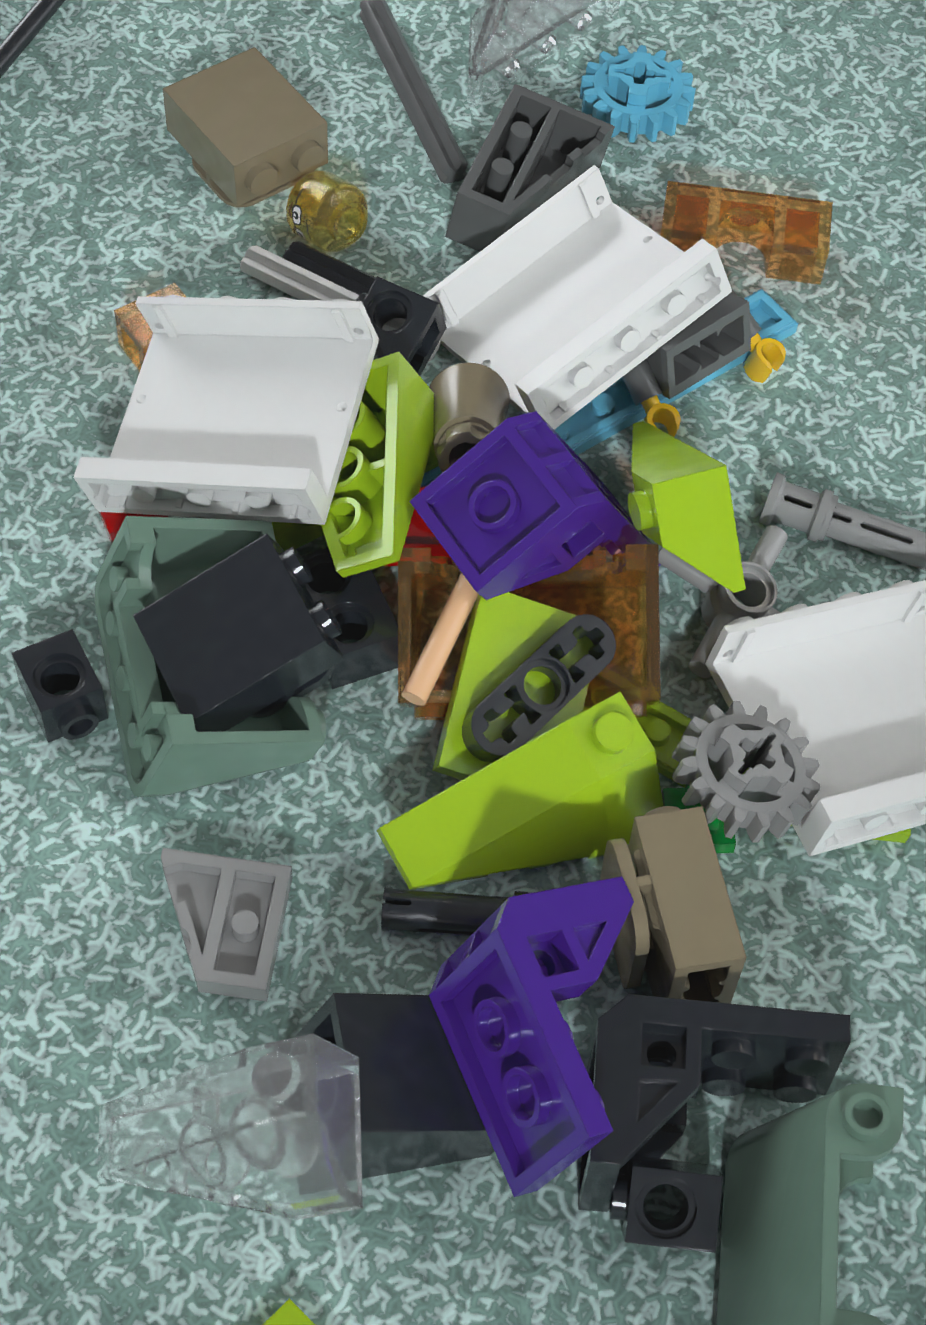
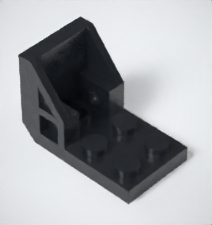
(660, 1049)

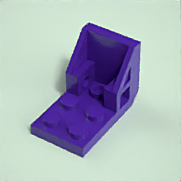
(522, 508)
(509, 1034)

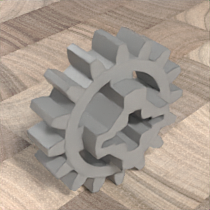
(773, 789)

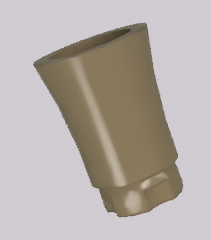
(467, 407)

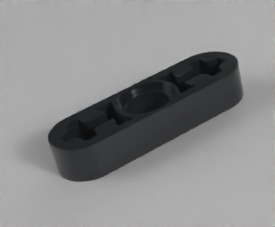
(520, 729)

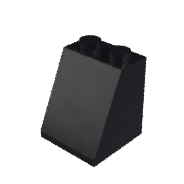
(410, 1084)

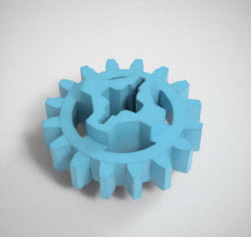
(638, 93)

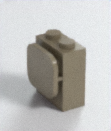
(245, 128)
(681, 909)

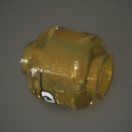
(327, 211)

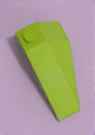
(381, 468)
(685, 504)
(536, 804)

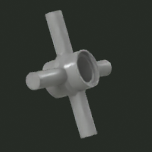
(720, 604)

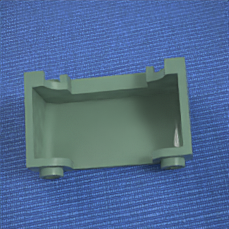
(157, 741)
(785, 1206)

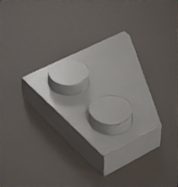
(228, 919)

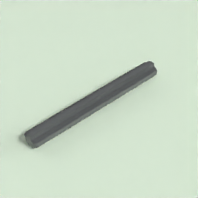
(413, 91)

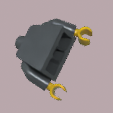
(697, 352)

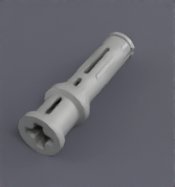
(823, 516)

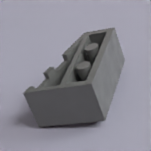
(524, 162)

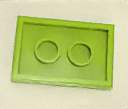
(496, 642)

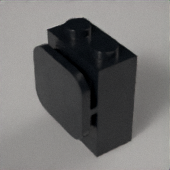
(242, 637)

